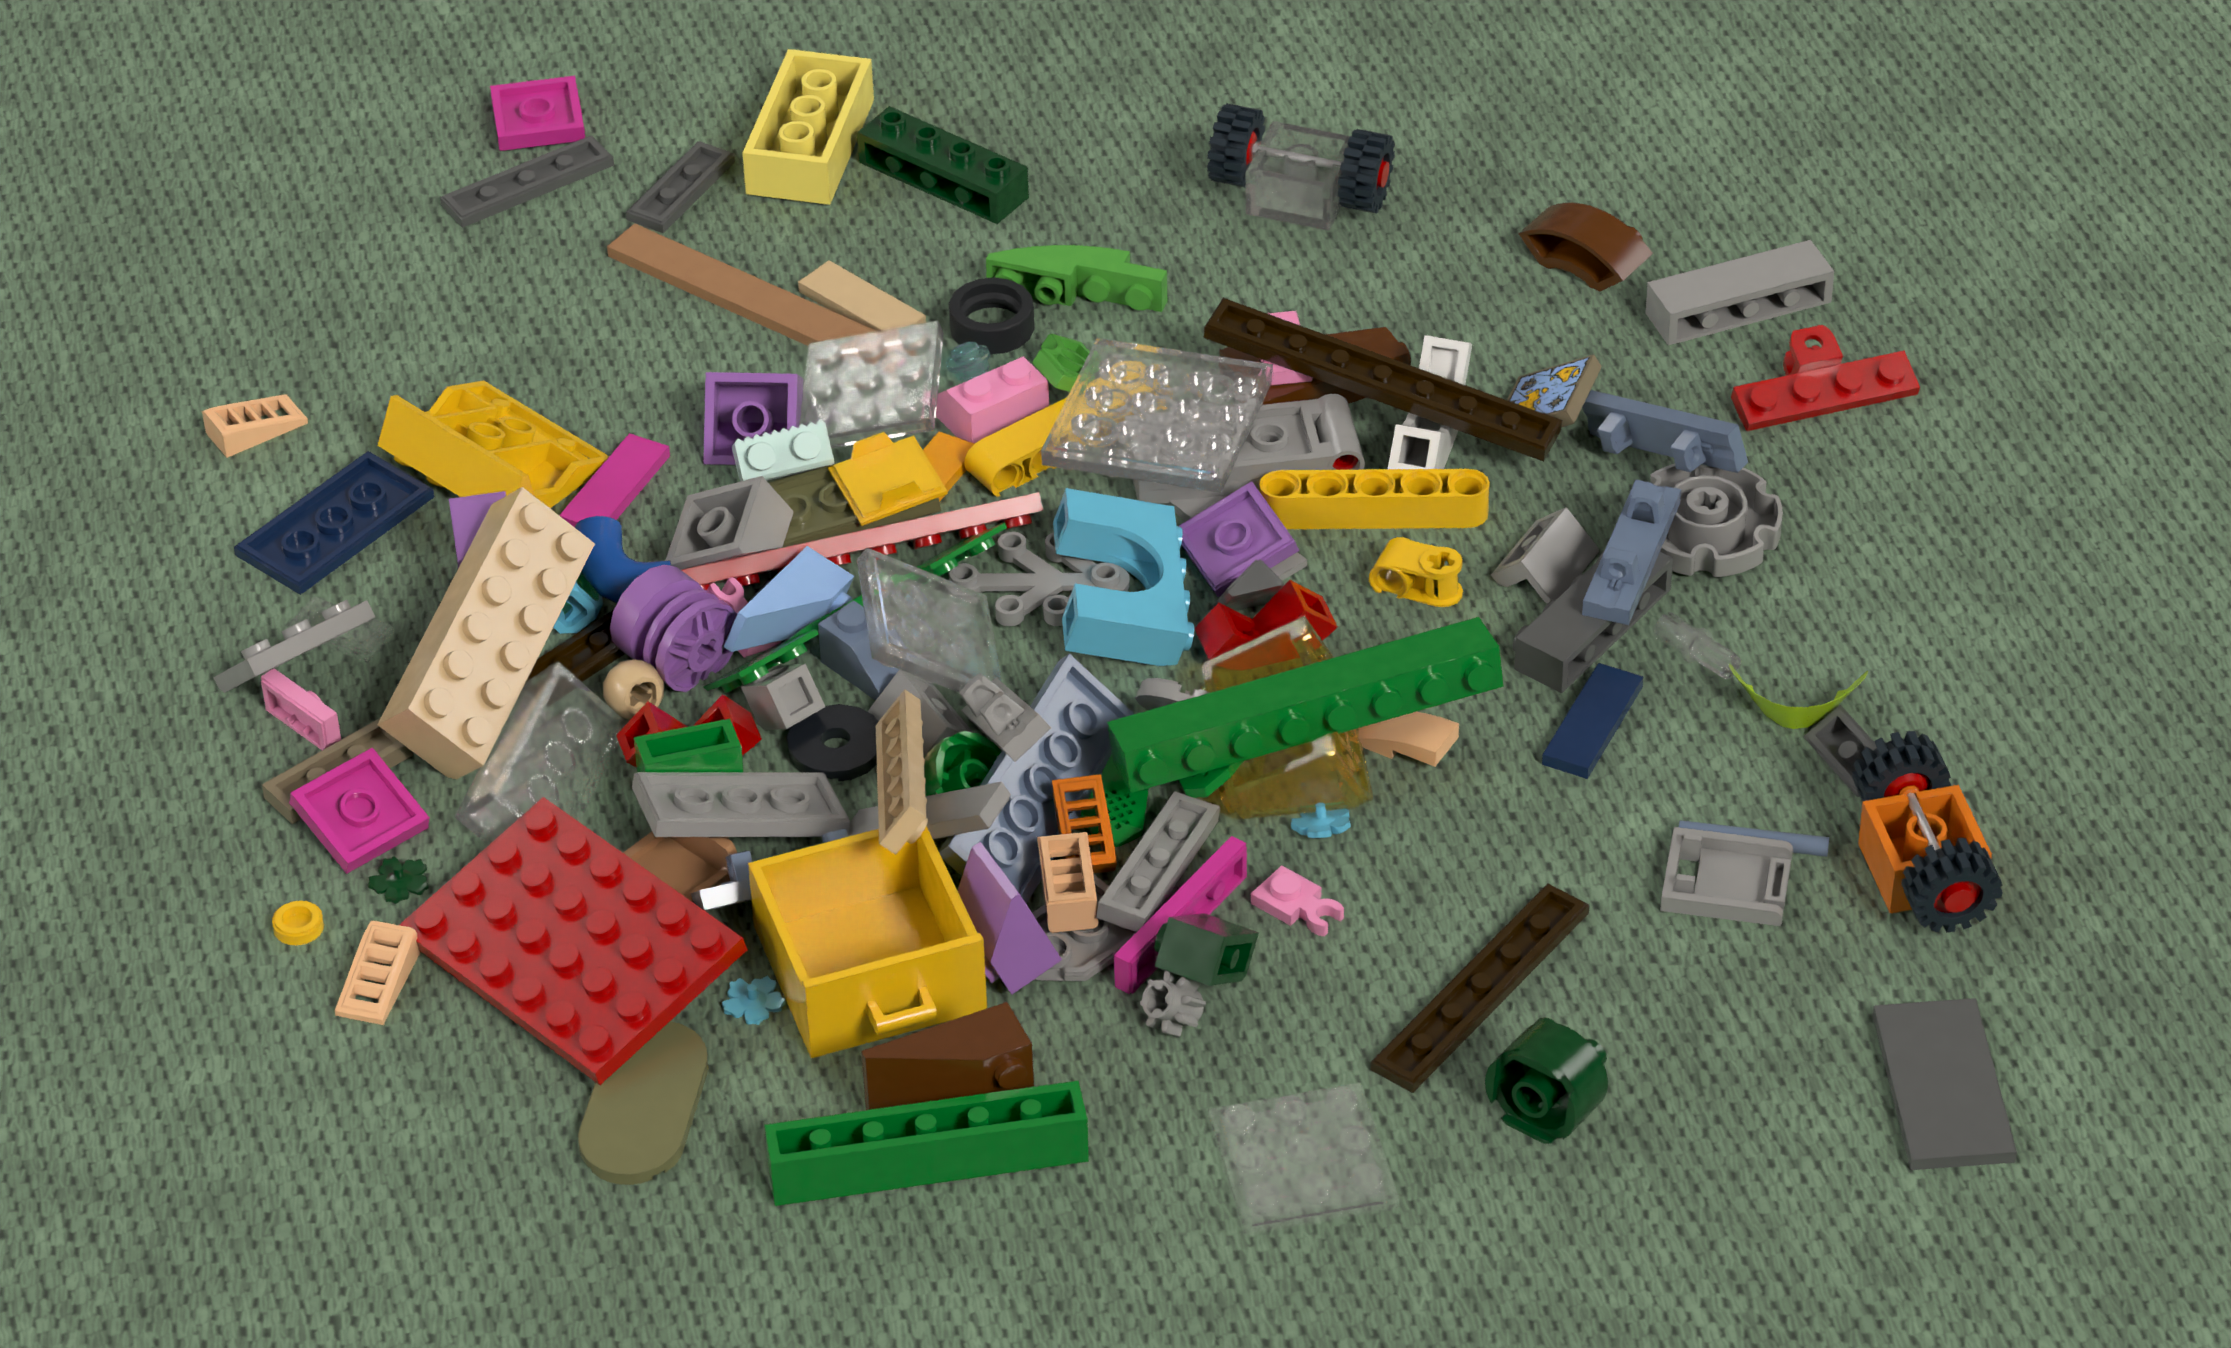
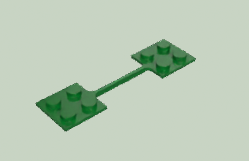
(795, 645)

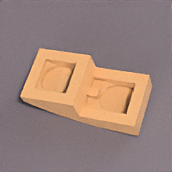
(1413, 735)

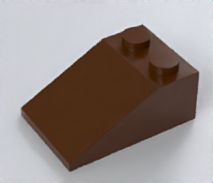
(950, 1060)

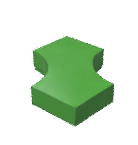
(1061, 360)

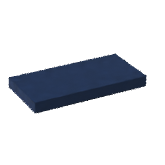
(333, 522)

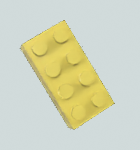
(808, 126)

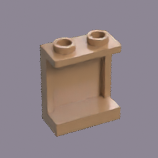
(684, 862)

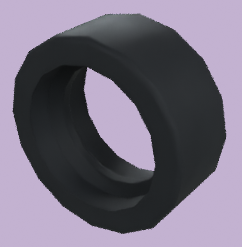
(992, 293)

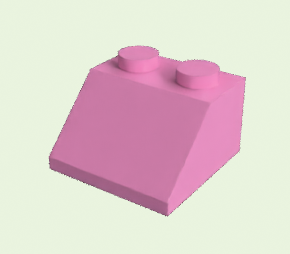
(993, 400)

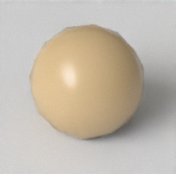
(631, 686)

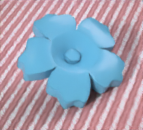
(1322, 822)
(753, 1000)

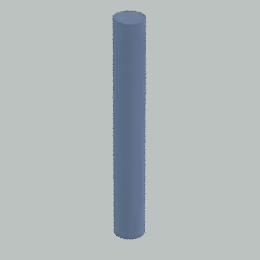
(1801, 843)

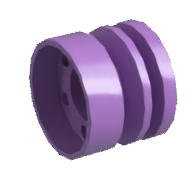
(673, 626)

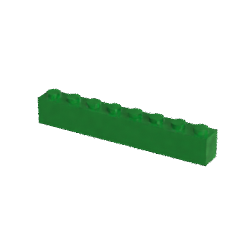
(1305, 704)

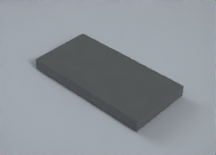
(1944, 1084)

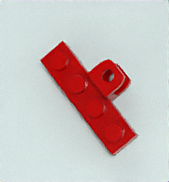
(1821, 384)

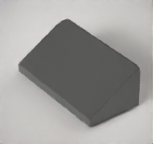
(1251, 588)
(1840, 743)

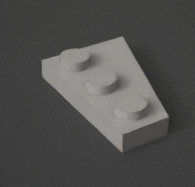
(298, 640)

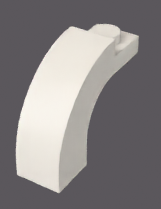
(1418, 440)

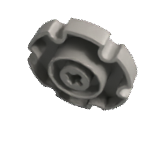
(1720, 520)

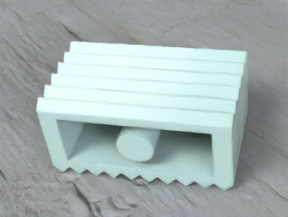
(783, 452)

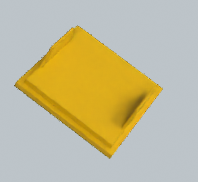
(886, 477)

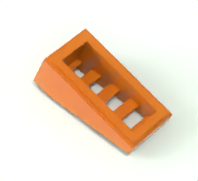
(1105, 859)

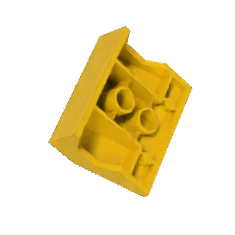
(487, 443)

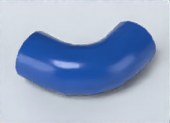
(608, 566)

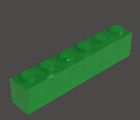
(927, 1143)

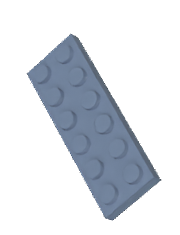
(1075, 746)

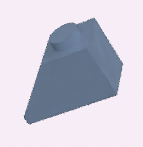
(848, 651)

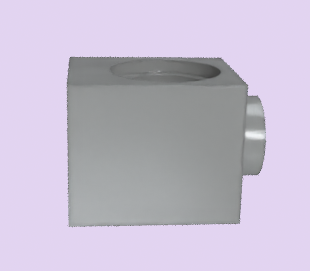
(783, 697)

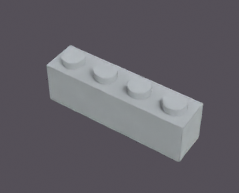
(1739, 292)

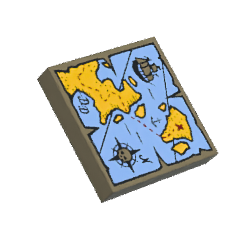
(1558, 389)

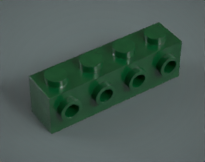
(943, 165)

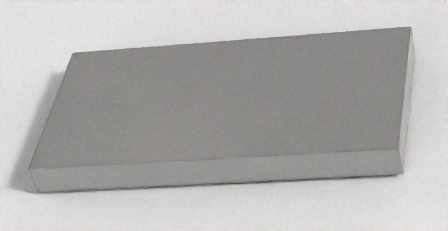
(739, 804)

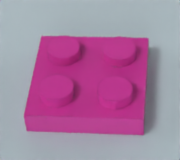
(537, 113)
(359, 810)

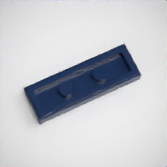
(1592, 720)

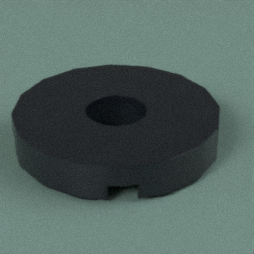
(834, 721)

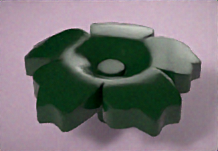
(399, 879)

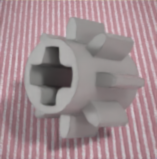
(1172, 1003)

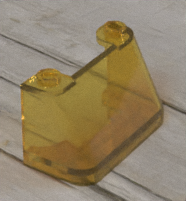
(1301, 776)

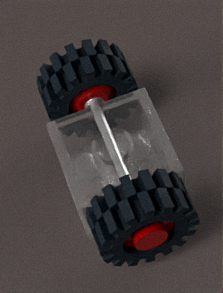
(1299, 170)

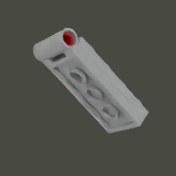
(1283, 437)

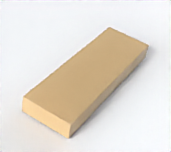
(857, 299)

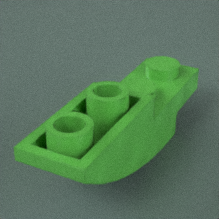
(1066, 271)

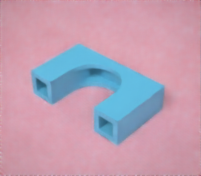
(1145, 542)

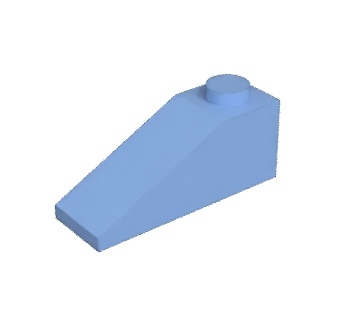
(790, 601)

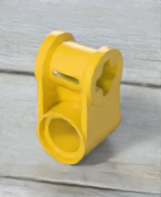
(1415, 569)

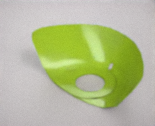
(1796, 716)

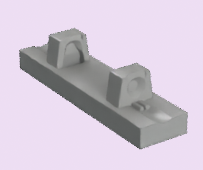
(1002, 716)

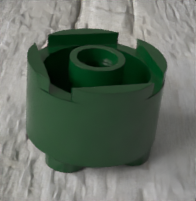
(1543, 1069)

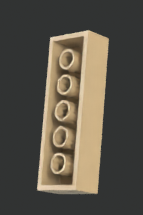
(486, 634)

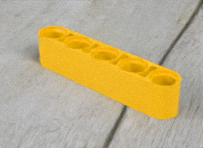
(1014, 452)
(1377, 498)

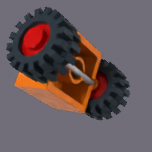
(1922, 835)

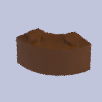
(1586, 244)

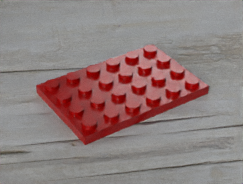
(573, 940)

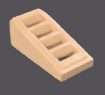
(240, 424)
(1068, 882)
(381, 944)

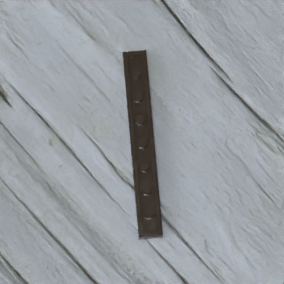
(1383, 379)

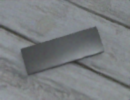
(680, 186)

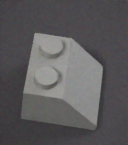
(729, 524)

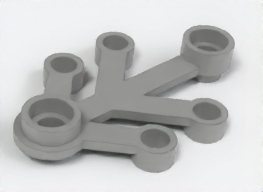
(1040, 581)

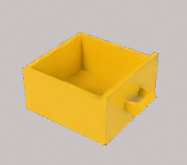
(867, 940)

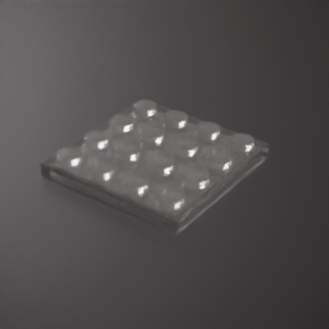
(1158, 415)

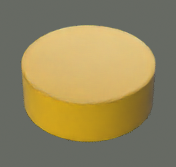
(297, 922)

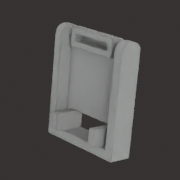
(1735, 877)

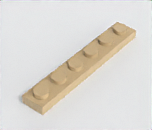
(901, 773)

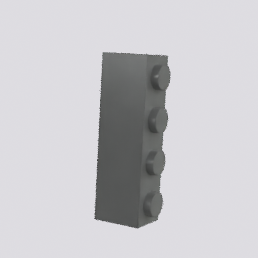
(1566, 643)

